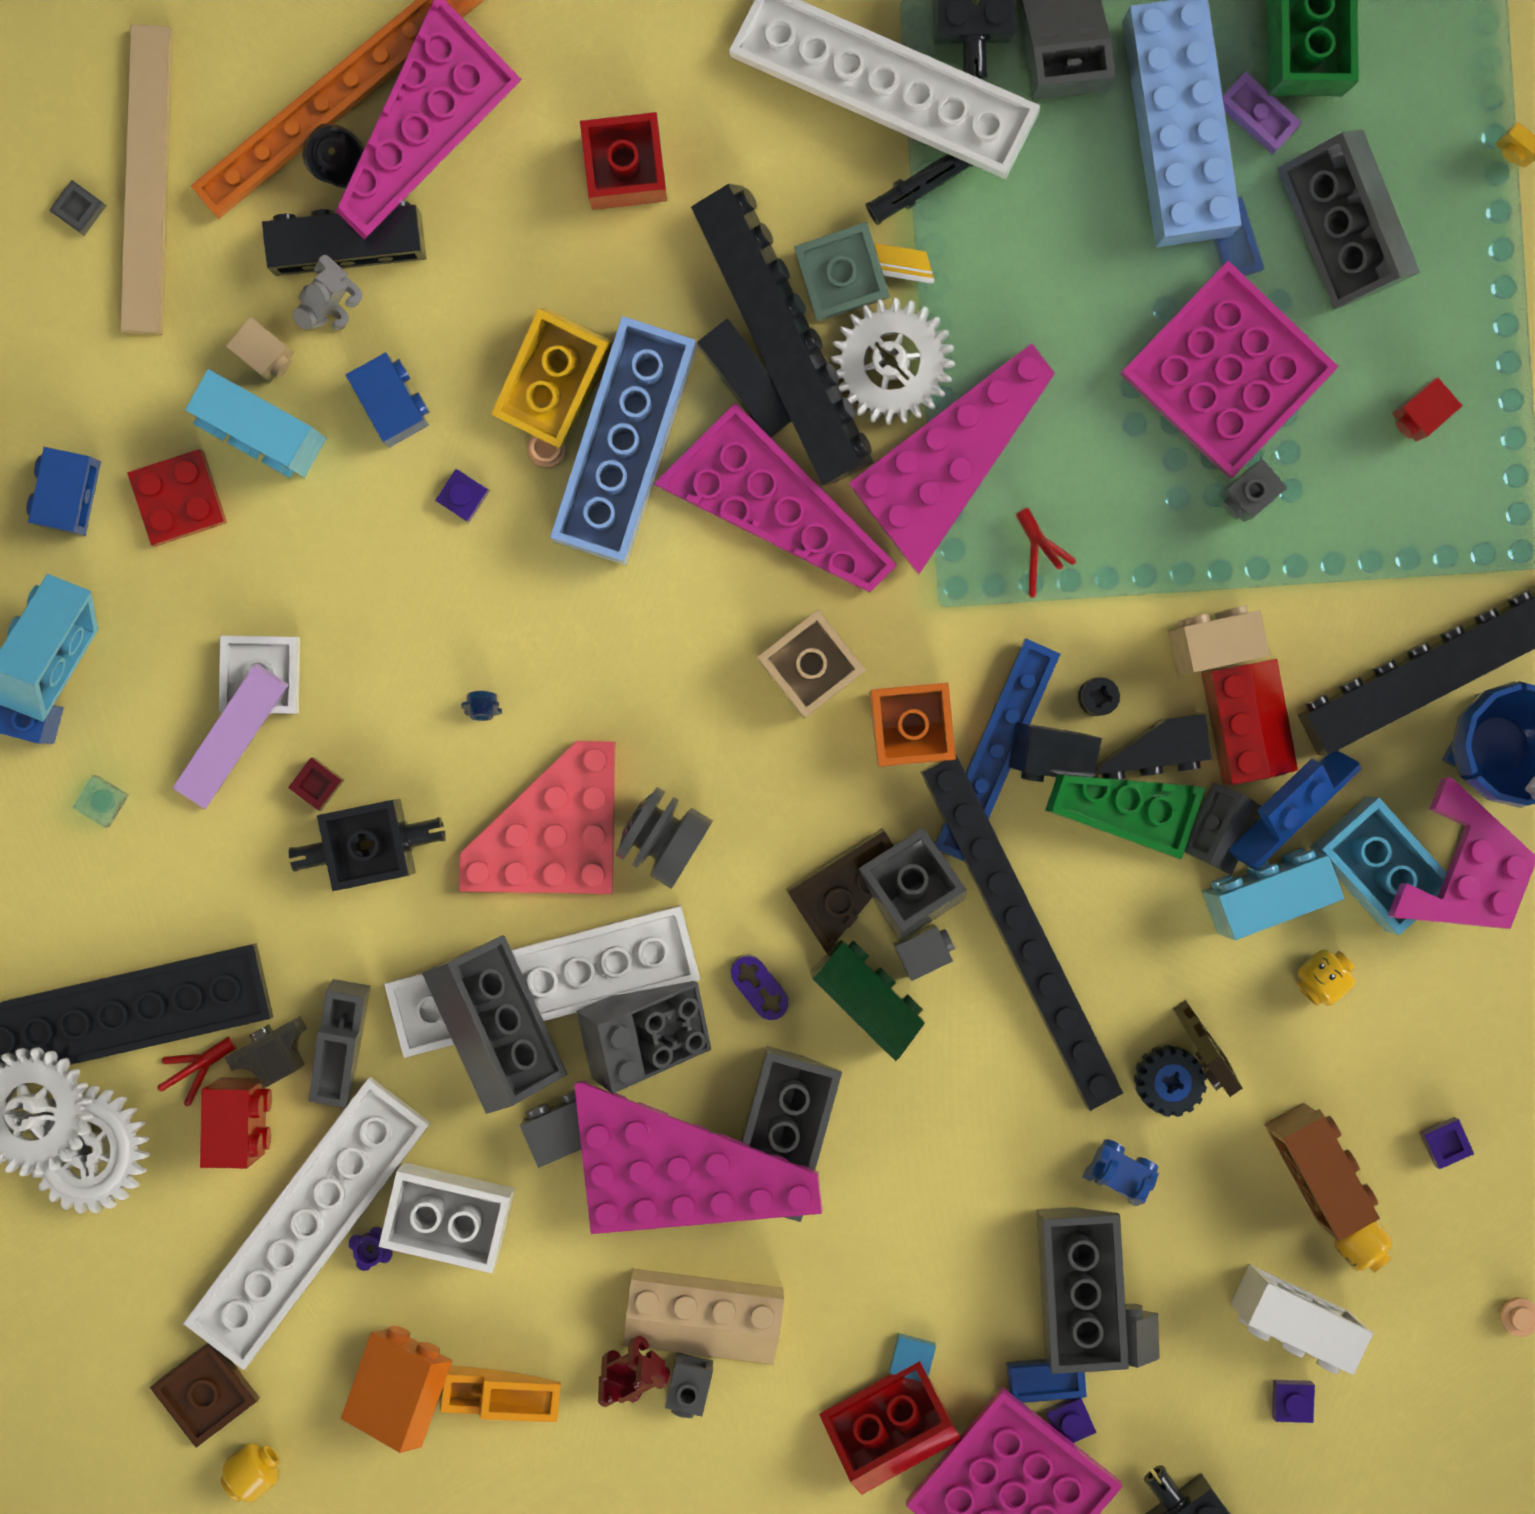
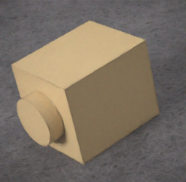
(261, 350)

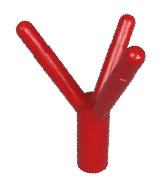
(1037, 539)
(199, 1061)

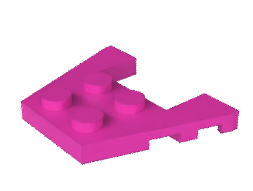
(1483, 876)

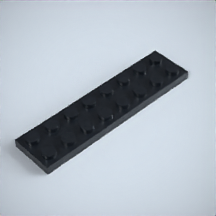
(140, 1007)

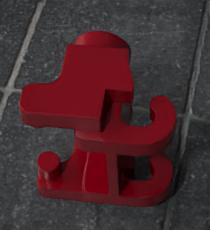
(630, 1375)

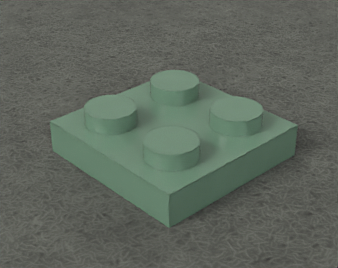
(842, 272)

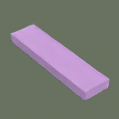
(230, 736)

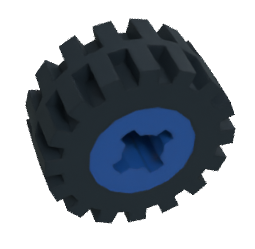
(1157, 1074)

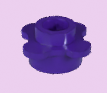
(363, 1257)

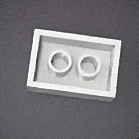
(446, 1217)
(1300, 1321)

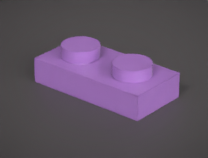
(1259, 114)

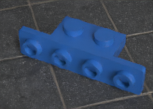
(1293, 807)

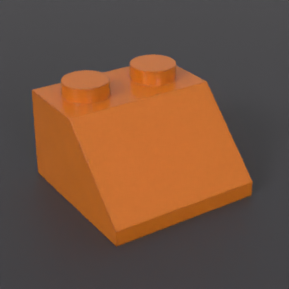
(912, 724)

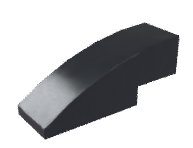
(745, 377)

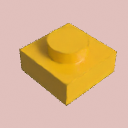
(1518, 145)

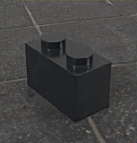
(1053, 751)

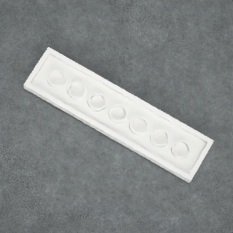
(886, 82)
(566, 974)
(307, 1223)

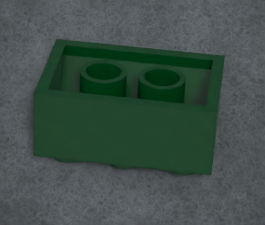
(869, 997)

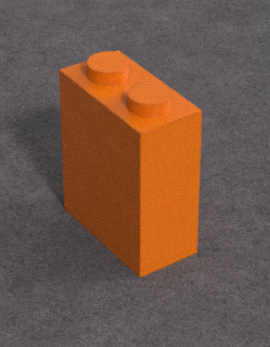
(396, 1389)

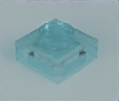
(100, 801)

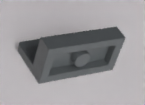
(1219, 824)

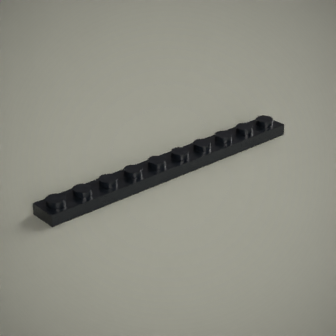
(1021, 932)

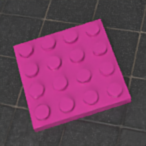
(1229, 370)
(1013, 1466)

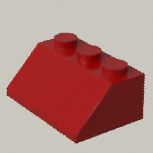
(1249, 722)
(889, 1428)

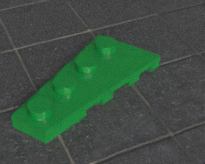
(1137, 811)

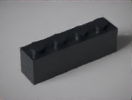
(298, 243)

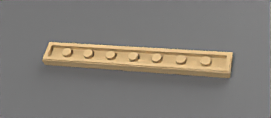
(146, 179)

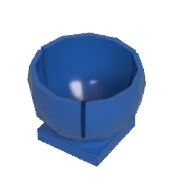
(1497, 744)

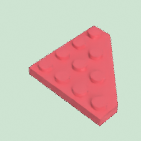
(553, 833)

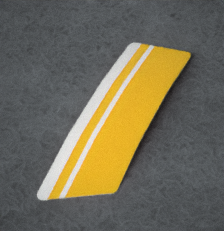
(904, 263)

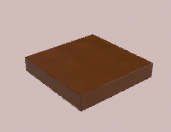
(204, 1393)

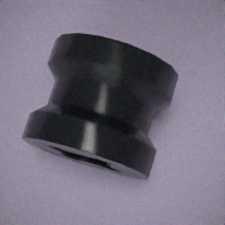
(1091, 695)

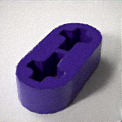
(766, 981)

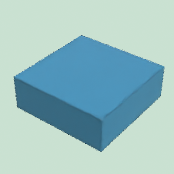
(909, 1351)

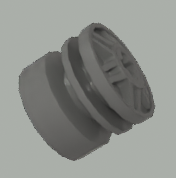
(663, 837)

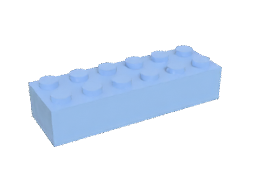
(1181, 121)
(624, 440)

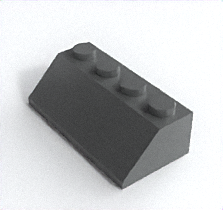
(1348, 218)
(495, 1024)
(791, 1107)
(1082, 1290)

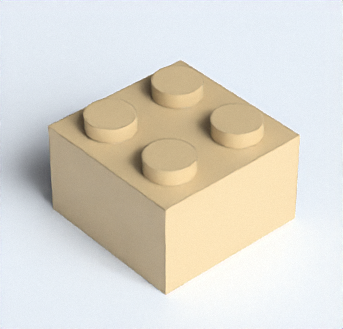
(1220, 642)
(811, 664)

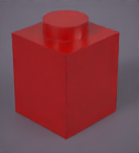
(1426, 410)

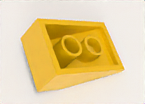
(552, 377)

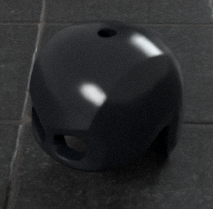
(334, 167)

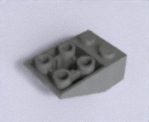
(1067, 47)
(643, 1033)

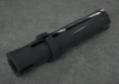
(908, 191)

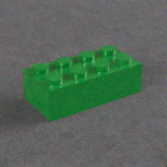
(1312, 47)

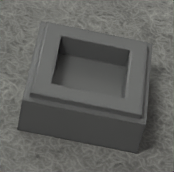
(77, 207)

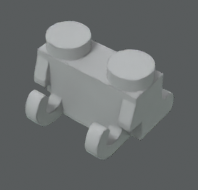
(324, 296)

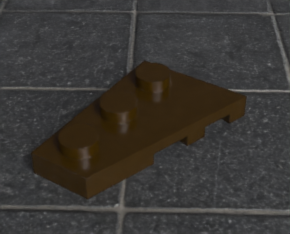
(836, 891)
(1211, 1058)

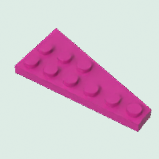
(435, 103)
(759, 488)

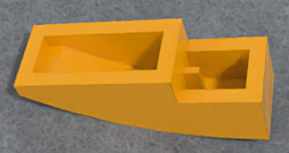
(500, 1395)

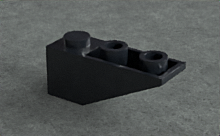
(1164, 743)

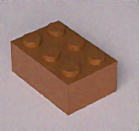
(1323, 1170)

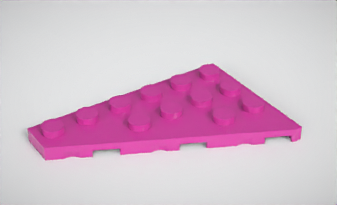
(672, 1173)

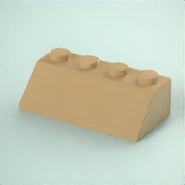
(704, 1316)

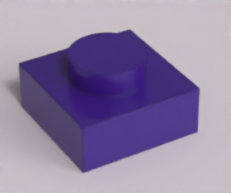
(462, 495)
(1447, 1143)
(1293, 1401)
(1071, 1419)

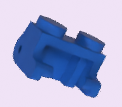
(1122, 1173)

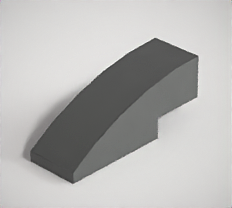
(338, 1043)

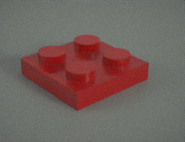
(177, 497)

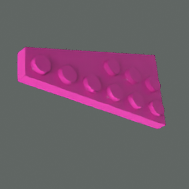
(936, 470)

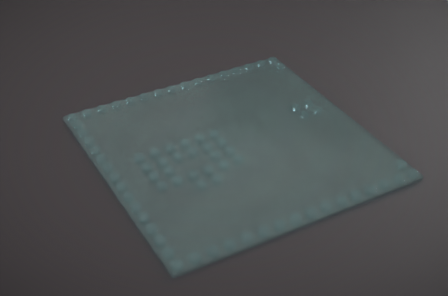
(1074, 269)

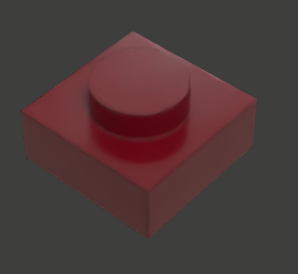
(316, 783)

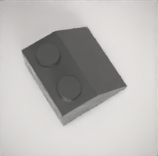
(912, 884)

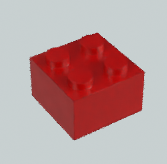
(623, 160)
(234, 1123)

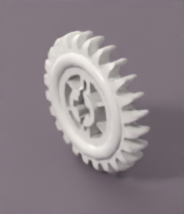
(867, 335)
(68, 1113)
(114, 1145)

